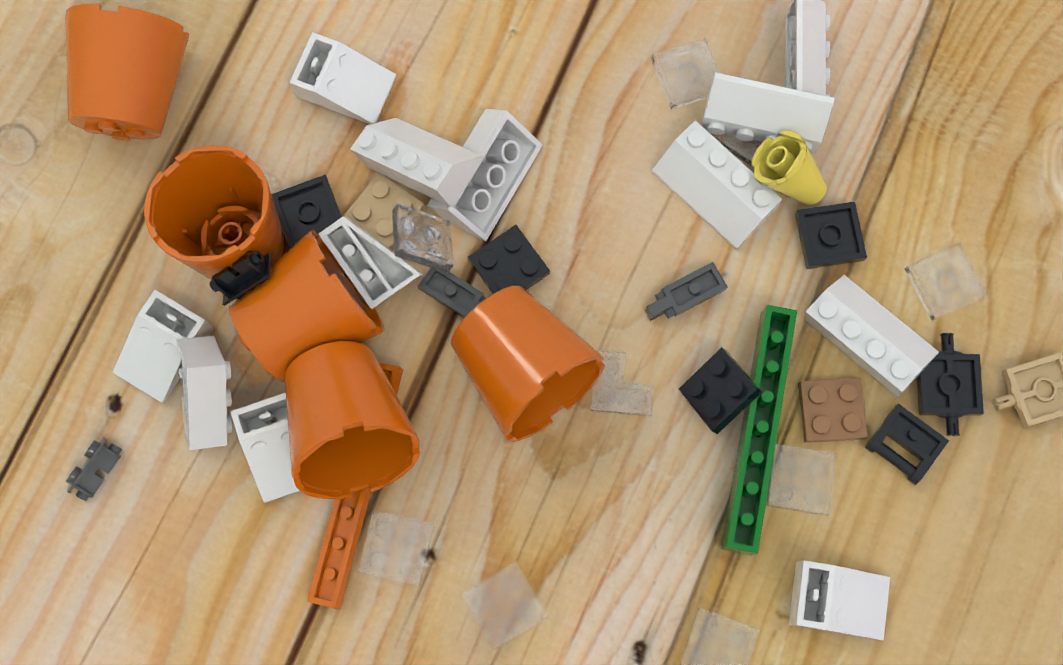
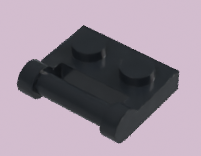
(913, 436)

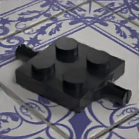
(951, 386)

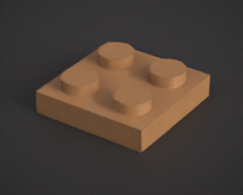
(832, 410)

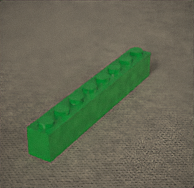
(759, 432)

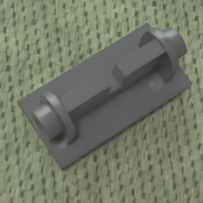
(85, 478)

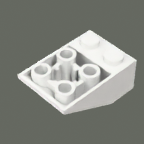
(341, 79)
(151, 351)
(265, 442)
(839, 600)

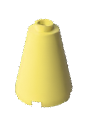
(789, 168)

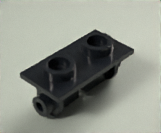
(251, 269)

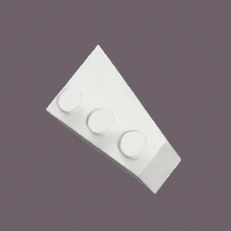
(367, 261)
(204, 393)

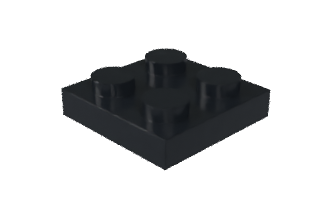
(306, 208)
(830, 235)
(509, 262)
(720, 390)

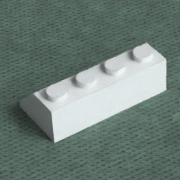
(807, 47)
(762, 110)
(507, 157)
(417, 159)
(716, 185)
(870, 335)

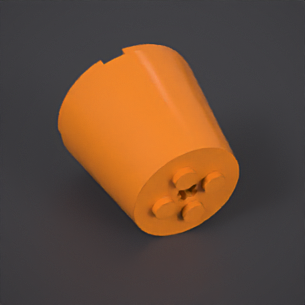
(121, 70)
(213, 210)
(302, 307)
(524, 361)
(345, 422)

